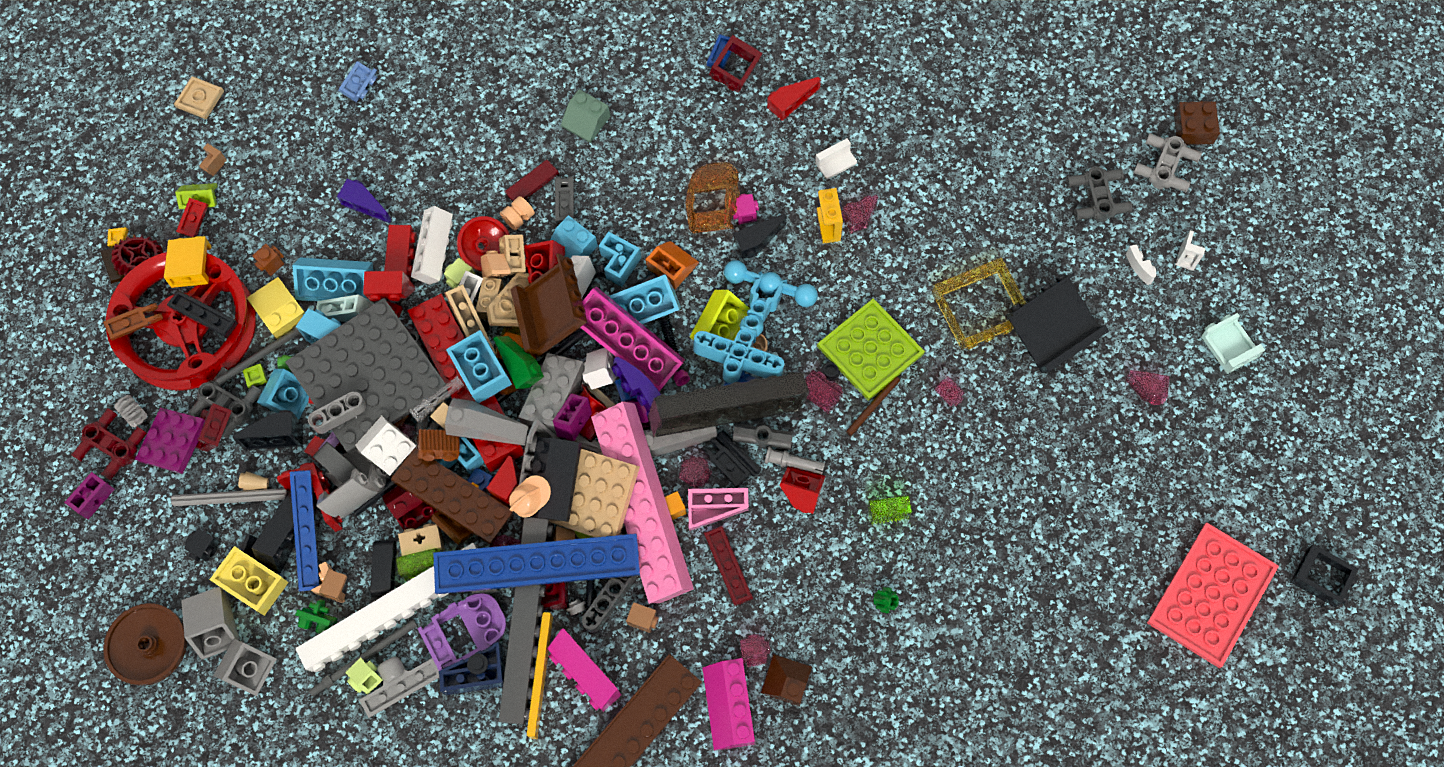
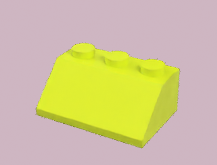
(722, 315)

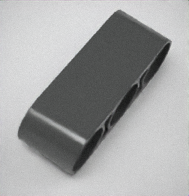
(335, 462)

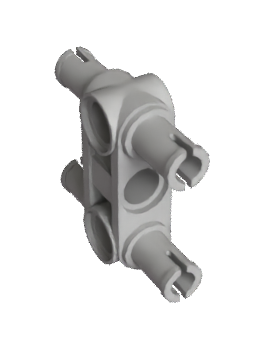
(1167, 162)

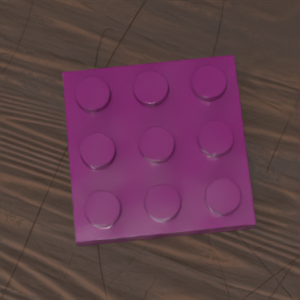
(170, 440)

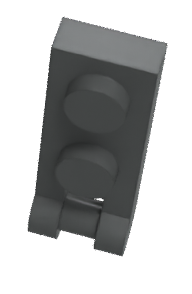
(564, 198)

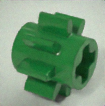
(886, 600)

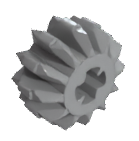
(130, 411)

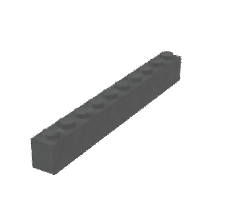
(523, 636)

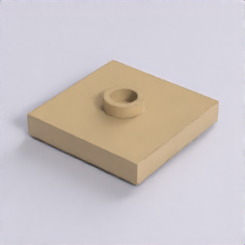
(199, 97)

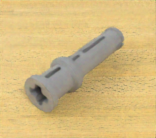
(785, 459)

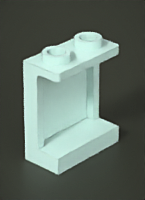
(1231, 343)

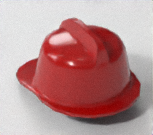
(595, 404)

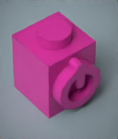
(746, 209)

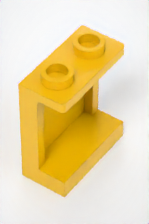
(829, 215)
(186, 262)

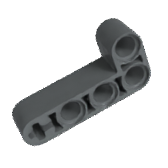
(606, 596)

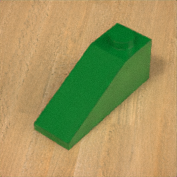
(521, 365)

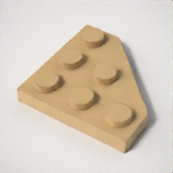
(502, 310)

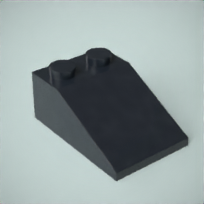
(273, 431)

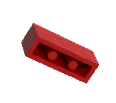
(400, 249)

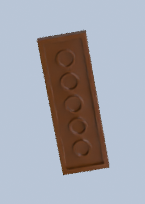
(452, 496)

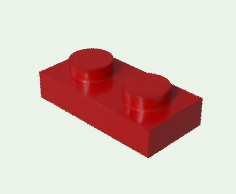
(192, 218)

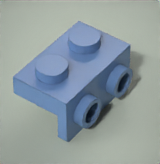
(357, 82)

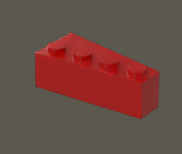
(541, 258)

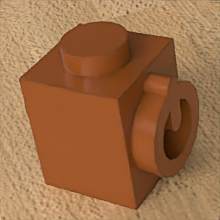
(268, 259)

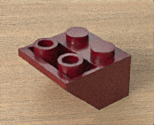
(407, 508)

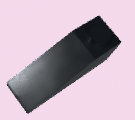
(756, 237)

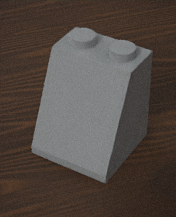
(209, 622)

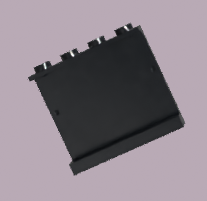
(1055, 323)

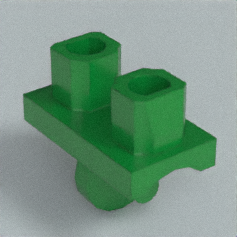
(308, 615)

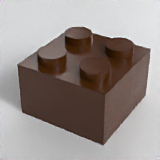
(1197, 122)

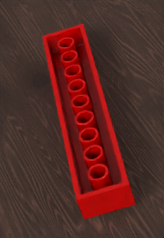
(439, 332)

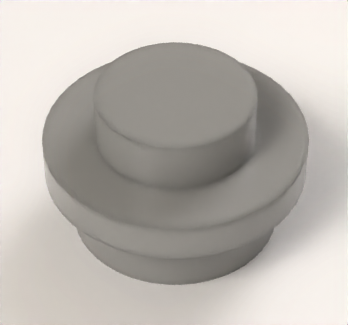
(576, 607)

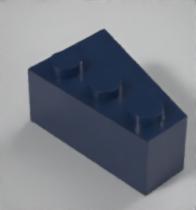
(459, 679)

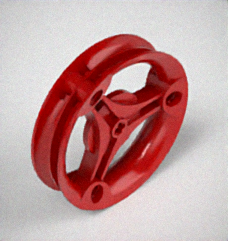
(180, 330)

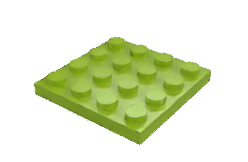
(870, 349)

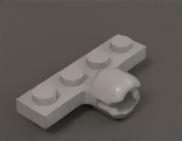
(398, 684)

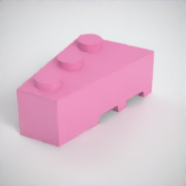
(715, 504)

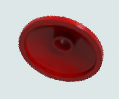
(476, 231)

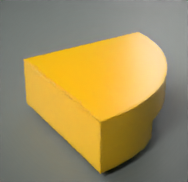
(115, 235)

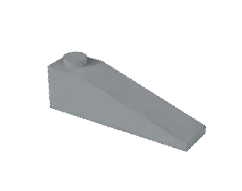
(476, 421)
(537, 430)

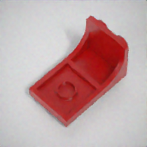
(320, 484)

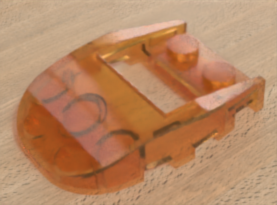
(707, 179)

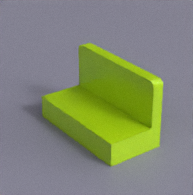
(200, 192)

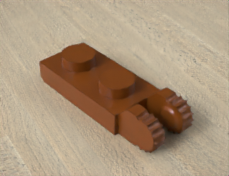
(131, 321)

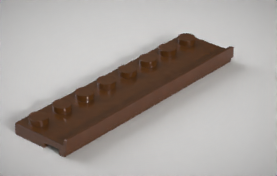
(642, 717)

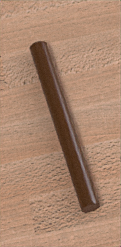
(872, 406)

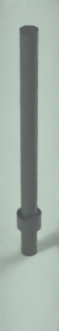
(257, 356)
(329, 680)

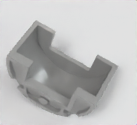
(354, 491)

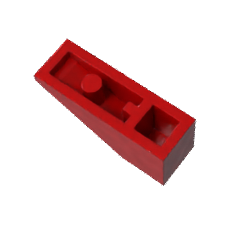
(790, 97)

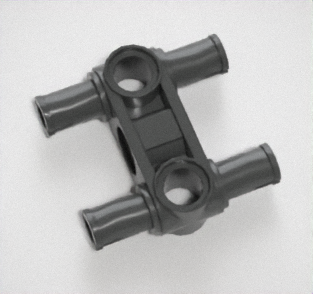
(1098, 194)
(226, 400)

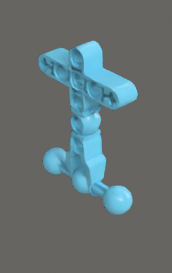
(770, 283)

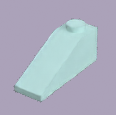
(344, 307)

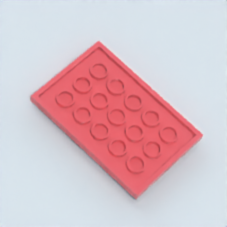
(1212, 595)

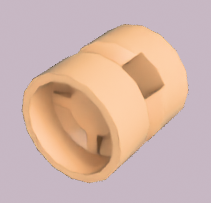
(517, 213)

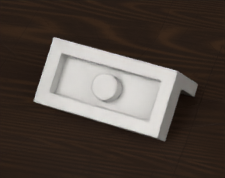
(835, 159)
(1189, 254)

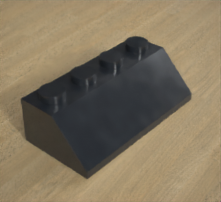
(558, 464)

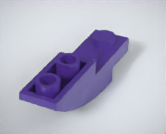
(635, 383)

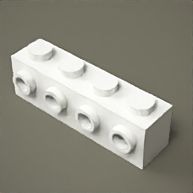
(432, 245)

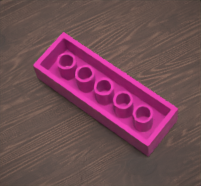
(629, 338)

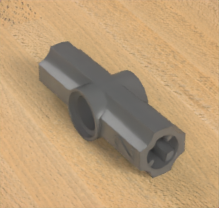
(750, 435)

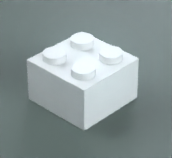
(385, 445)

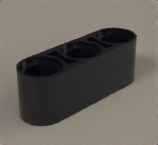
(383, 567)

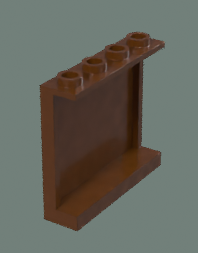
(549, 307)

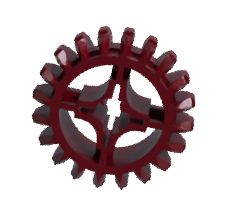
(134, 251)

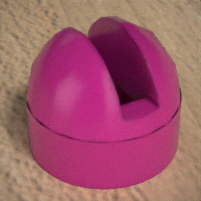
(681, 377)

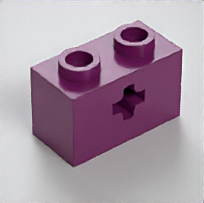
(572, 417)
(89, 495)

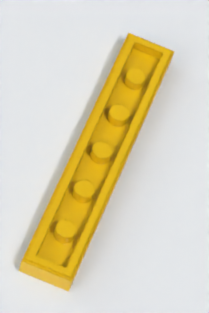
(539, 677)

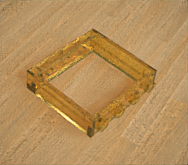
(970, 277)

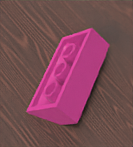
(583, 671)
(728, 704)

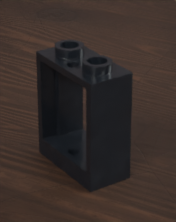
(1300, 580)

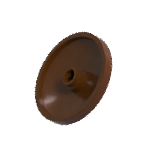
(145, 644)

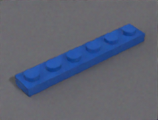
(304, 529)

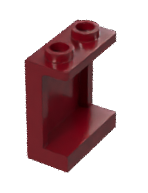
(213, 427)

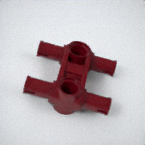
(109, 444)

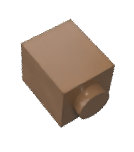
(642, 618)

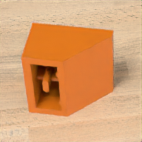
(671, 261)

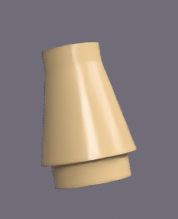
(251, 481)

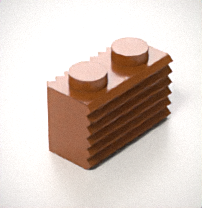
(437, 445)

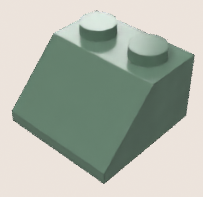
(585, 116)

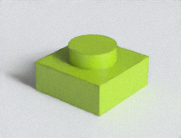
(255, 375)

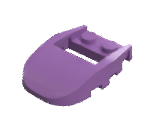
(482, 619)

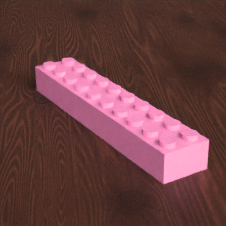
(648, 516)

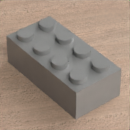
(547, 396)

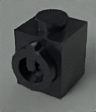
(201, 545)

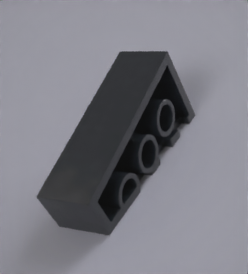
(278, 537)

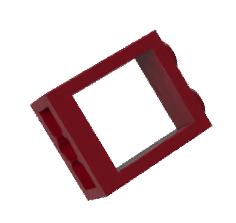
(744, 51)

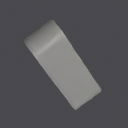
(327, 411)

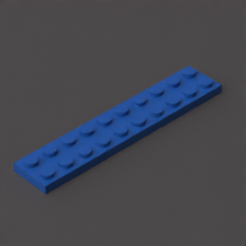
(536, 563)

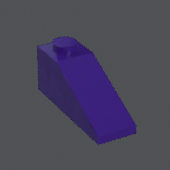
(357, 197)

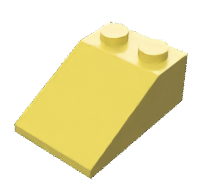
(276, 307)
(249, 581)

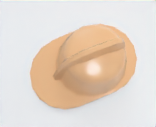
(530, 496)

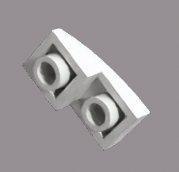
(1142, 268)

